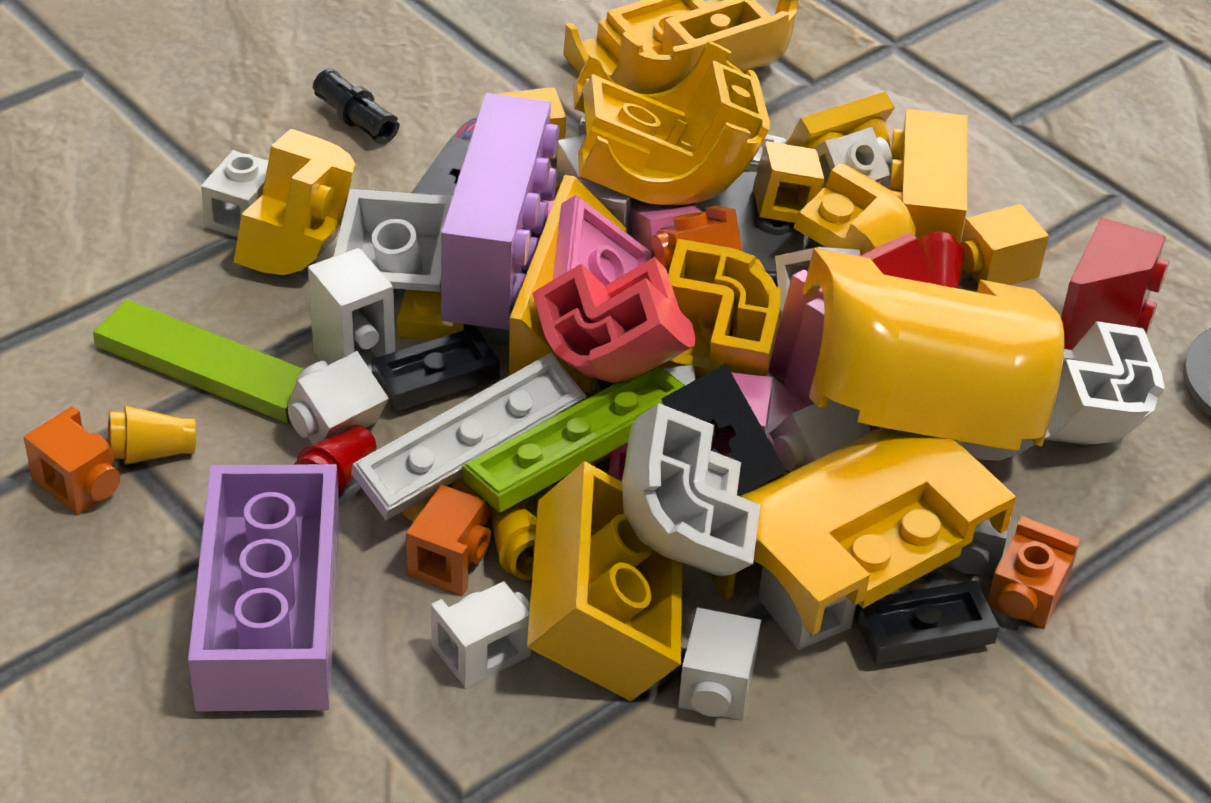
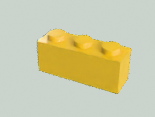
(931, 170)

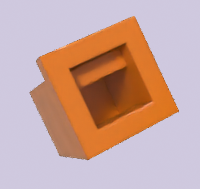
(716, 228)
(71, 461)
(447, 539)
(1033, 572)

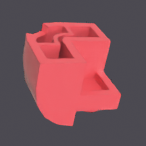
(616, 327)

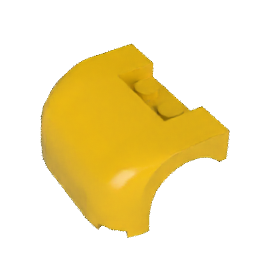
(659, 41)
(673, 142)
(936, 354)
(871, 519)

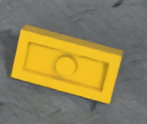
(844, 120)

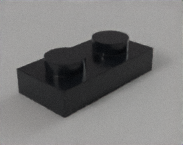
(435, 368)
(927, 622)

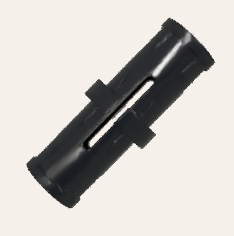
(356, 106)

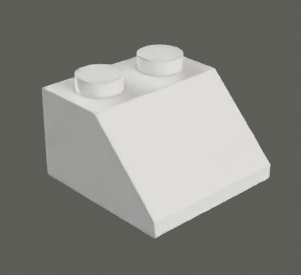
(397, 235)

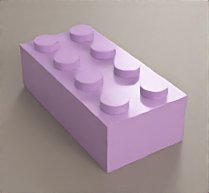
(497, 210)
(266, 589)

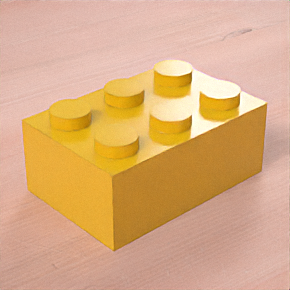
(599, 592)

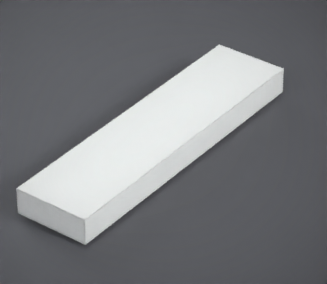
(435, 451)

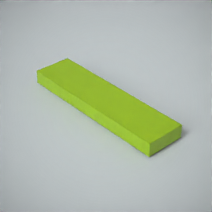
(199, 358)
(565, 441)

